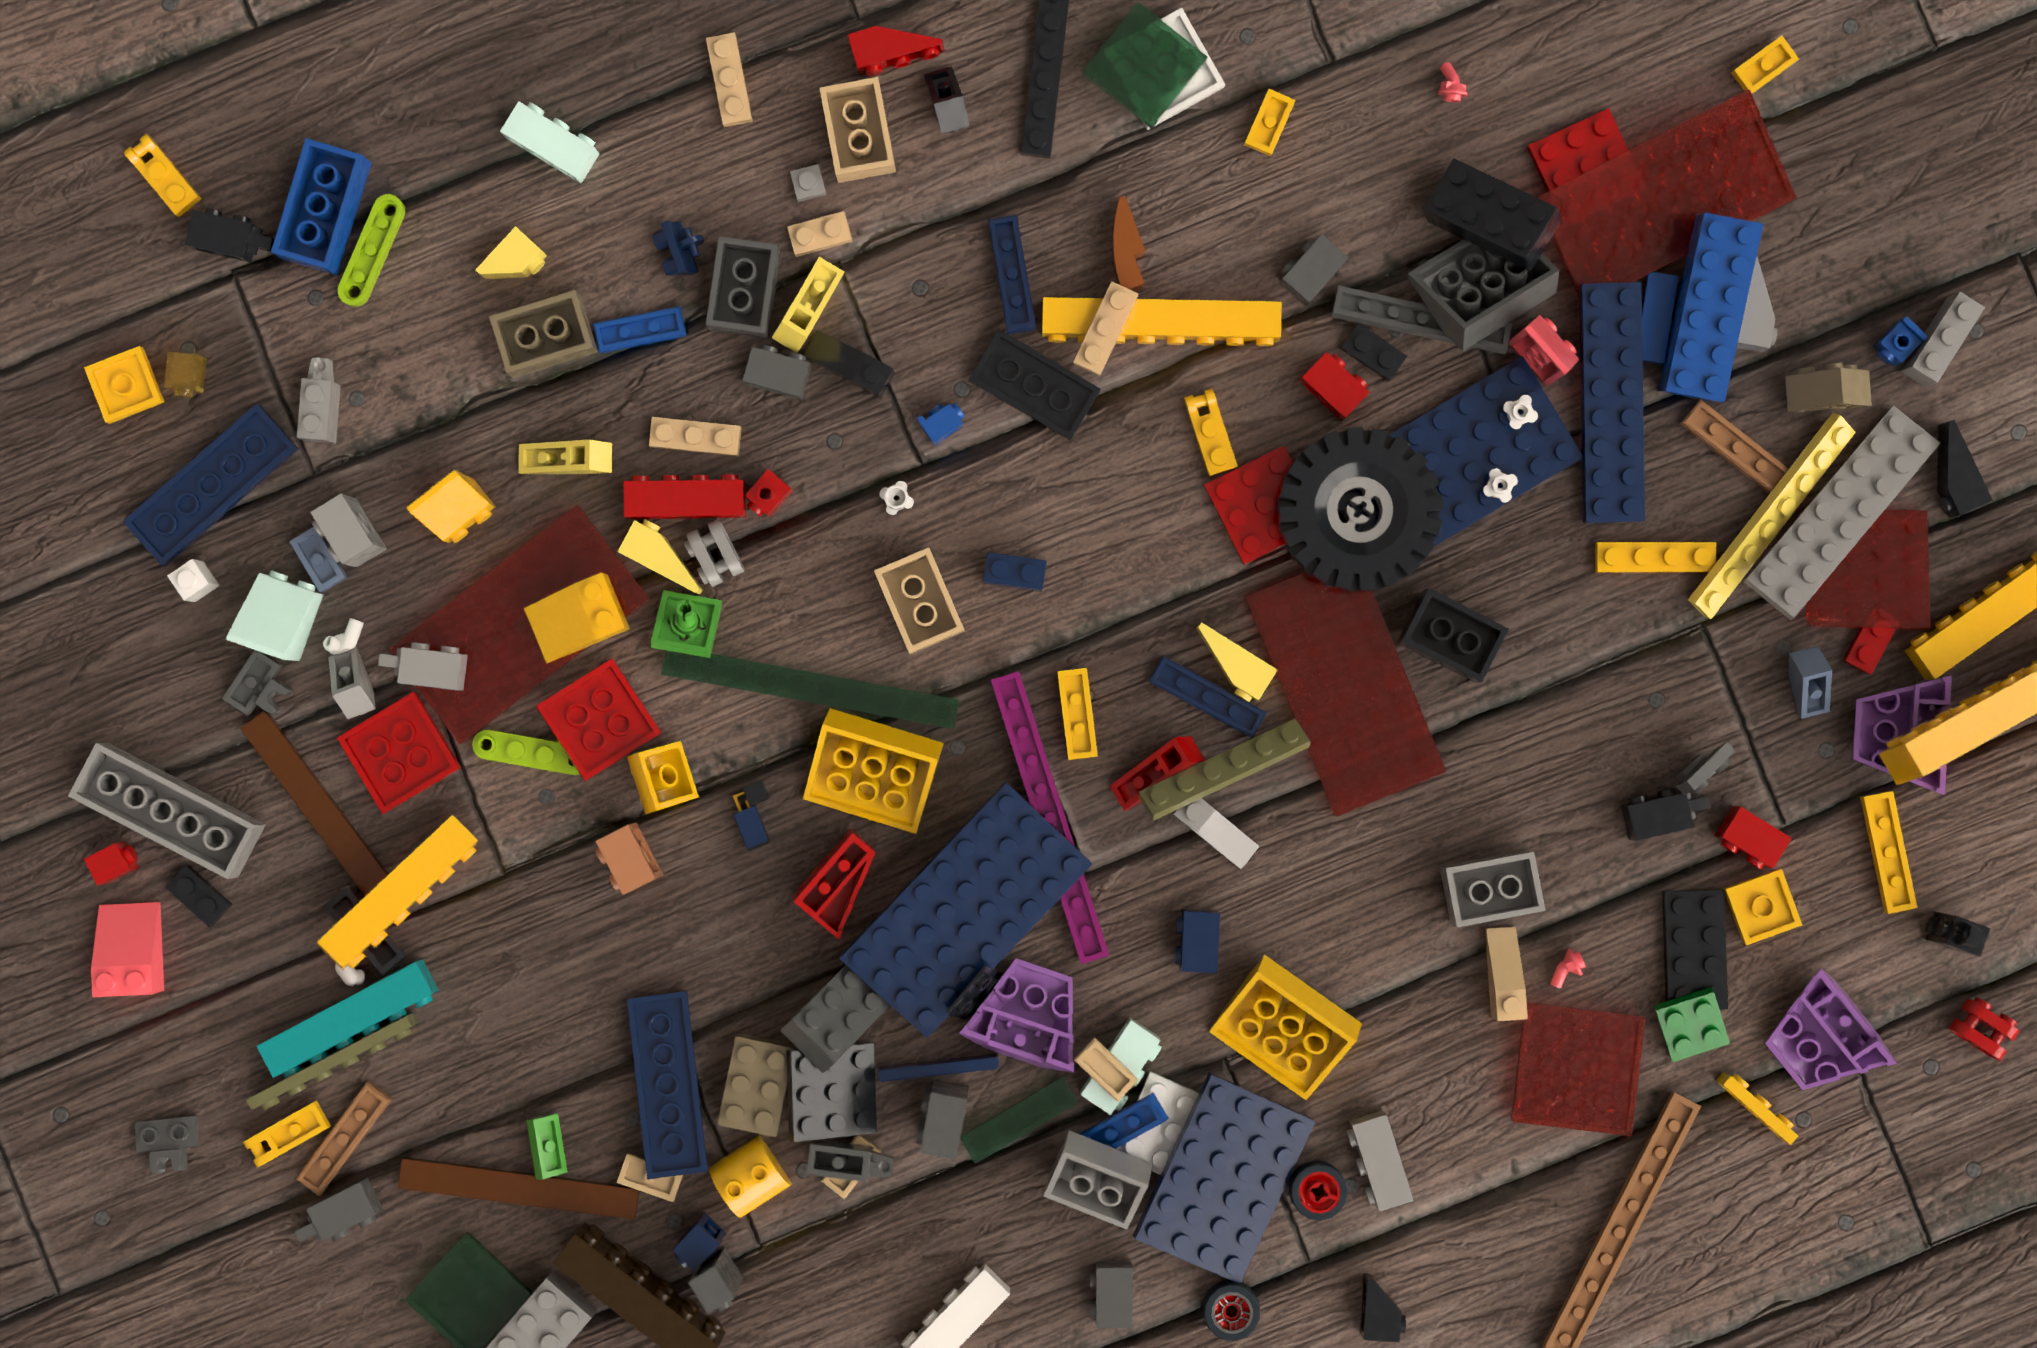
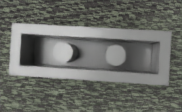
(1944, 339)
(1379, 1161)

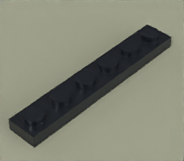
(1045, 78)

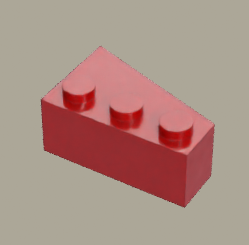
(835, 883)

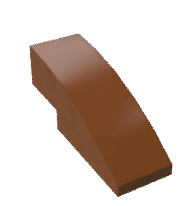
(1126, 248)

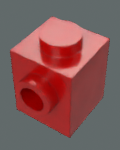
(767, 494)

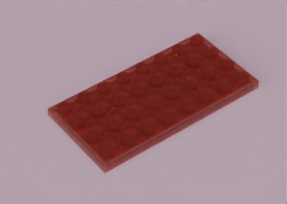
(1644, 202)
(495, 631)
(1346, 690)

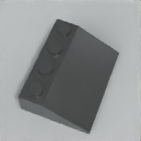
(1478, 291)

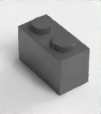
(1313, 269)
(777, 372)
(1112, 1294)

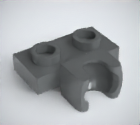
(257, 685)
(1697, 773)
(167, 1140)

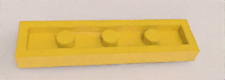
(1654, 557)
(1888, 852)

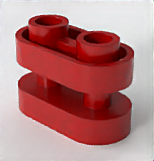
(2002, 1027)

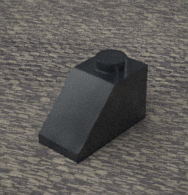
(947, 100)
(1379, 1314)

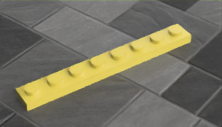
(1771, 515)

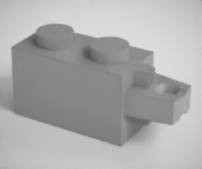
(319, 403)
(427, 667)

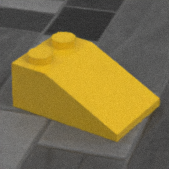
(452, 507)
(576, 617)

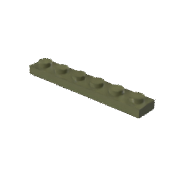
(1224, 769)
(322, 1069)

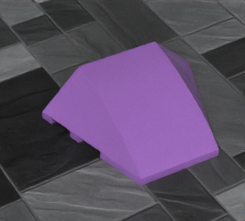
(1894, 714)
(1027, 1017)
(1826, 1036)

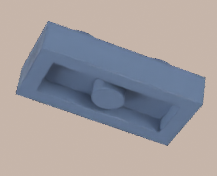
(317, 560)

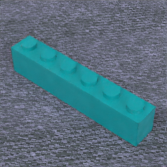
(347, 1018)

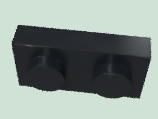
(1373, 352)
(198, 895)

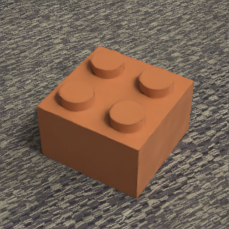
(628, 858)

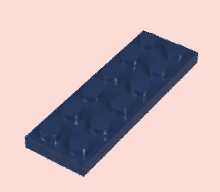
(210, 485)
(667, 1085)

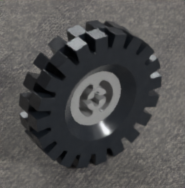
(1382, 471)

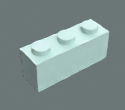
(550, 141)
(1132, 1048)

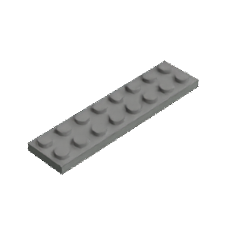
(1841, 512)

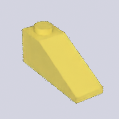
(808, 305)
(566, 457)
(656, 553)
(1240, 667)

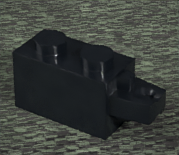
(226, 236)
(1662, 814)
(1957, 933)

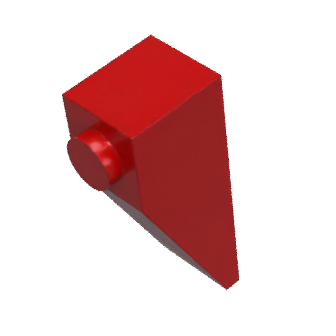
(1165, 762)

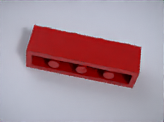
(685, 498)

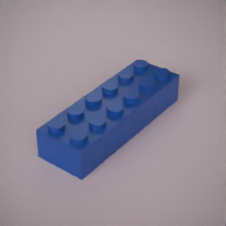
(1710, 307)

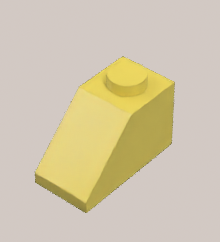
(513, 258)

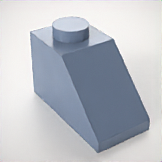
(1810, 681)

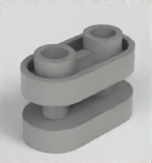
(698, 546)

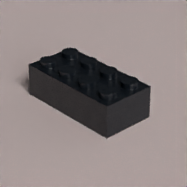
(1492, 214)

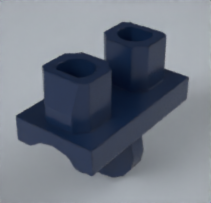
(682, 247)

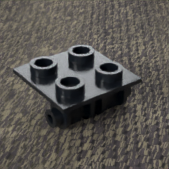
(969, 999)

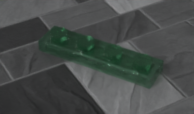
(1018, 1119)

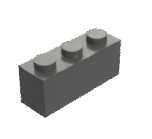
(716, 1281)

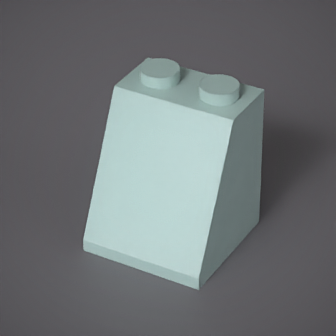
(276, 616)

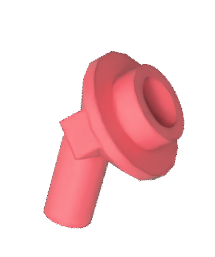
(1451, 89)
(1572, 962)

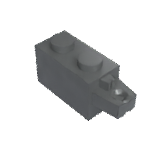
(847, 1161)
(341, 1211)

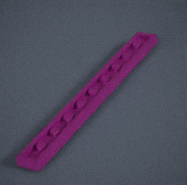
(1045, 800)

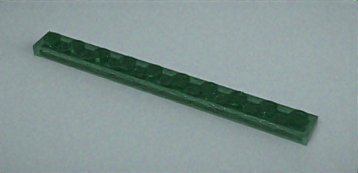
(813, 687)

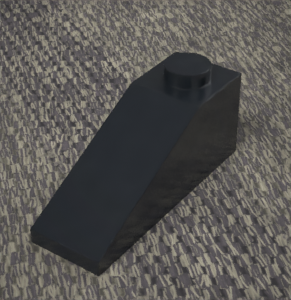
(850, 364)
(1958, 477)

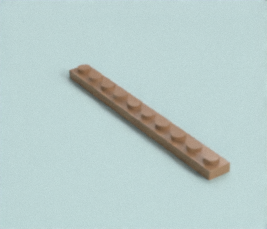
(1622, 1223)

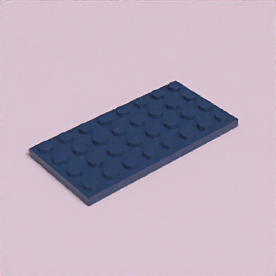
(1473, 436)
(965, 908)

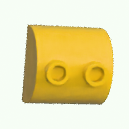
(662, 777)
(749, 1176)

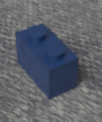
(1014, 572)
(1198, 941)
(698, 1242)

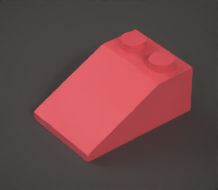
(1544, 350)
(128, 950)

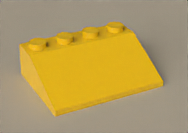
(872, 770)
(1286, 1027)

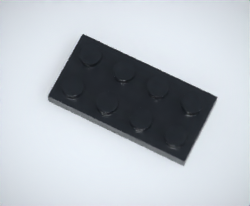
(1034, 385)
(1695, 943)

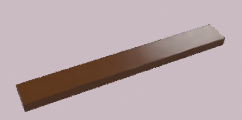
(315, 802)
(518, 1188)

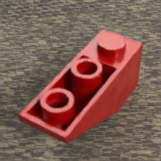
(885, 47)

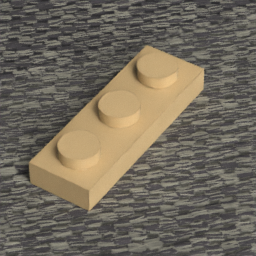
(729, 79)
(1105, 328)
(695, 436)

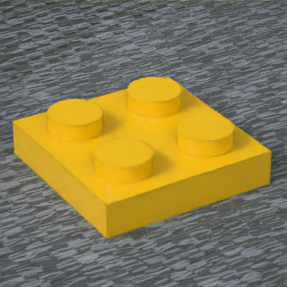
(124, 384)
(1762, 906)

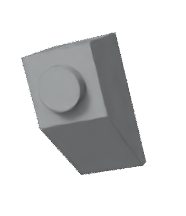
(351, 683)

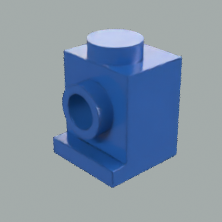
(1907, 333)
(942, 422)

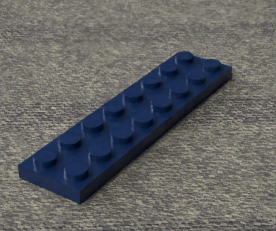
(1612, 402)

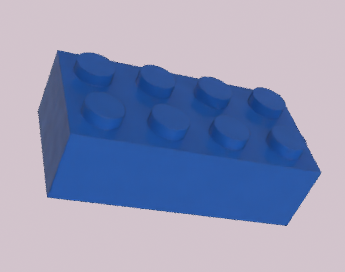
(321, 206)

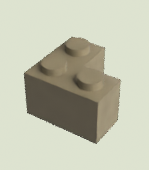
(1832, 388)

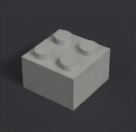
(347, 531)

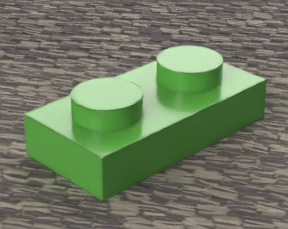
(546, 1146)

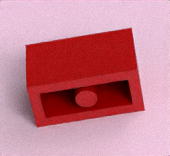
(1335, 385)
(1752, 837)

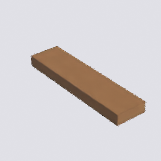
(1734, 446)
(344, 1138)

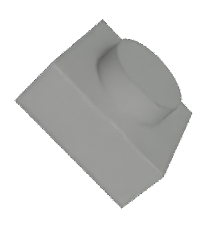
(808, 183)

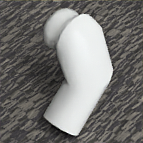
(345, 641)
(351, 976)

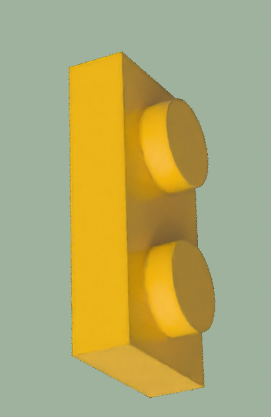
(1765, 65)
(1269, 122)

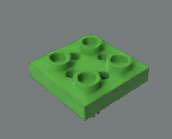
(688, 613)

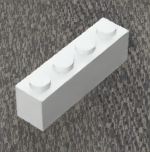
(962, 1311)

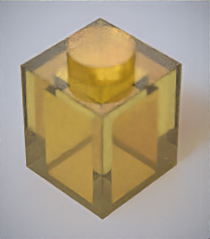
(185, 374)

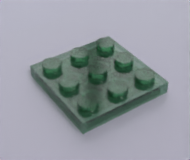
(1144, 65)
(469, 1295)

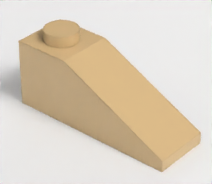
(1505, 975)

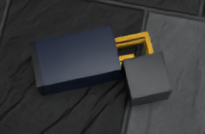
(749, 820)

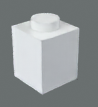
(193, 580)

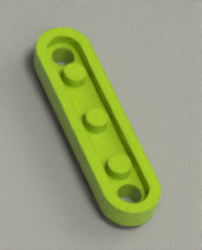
(371, 250)
(523, 751)

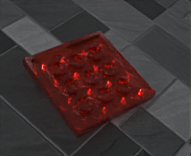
(1880, 579)
(1578, 1069)

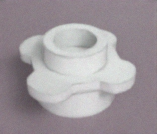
(1516, 420)
(1503, 493)
(888, 495)

